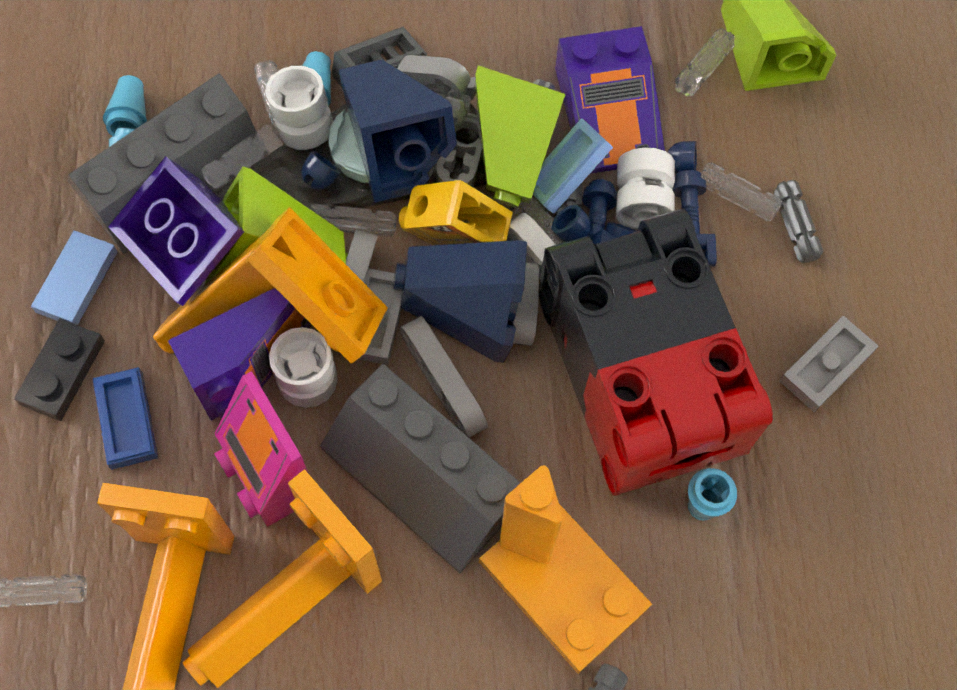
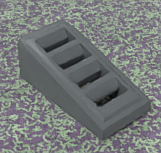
(373, 48)

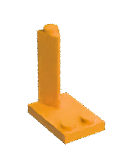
(304, 272)
(184, 532)
(560, 574)
(292, 592)

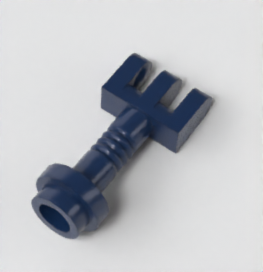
(688, 187)
(599, 198)

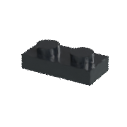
(59, 369)

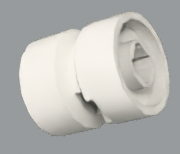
(299, 107)
(644, 185)
(303, 367)

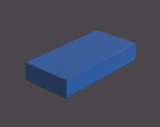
(125, 418)

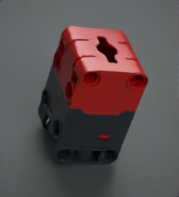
(652, 352)

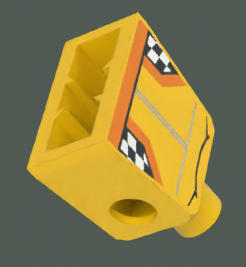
(438, 213)

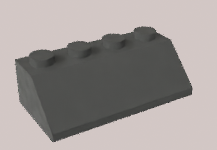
(186, 132)
(420, 467)

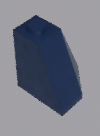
(396, 126)
(466, 291)

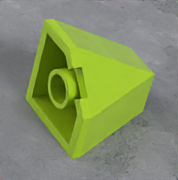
(775, 44)
(514, 131)
(257, 205)

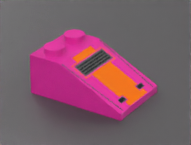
(258, 452)

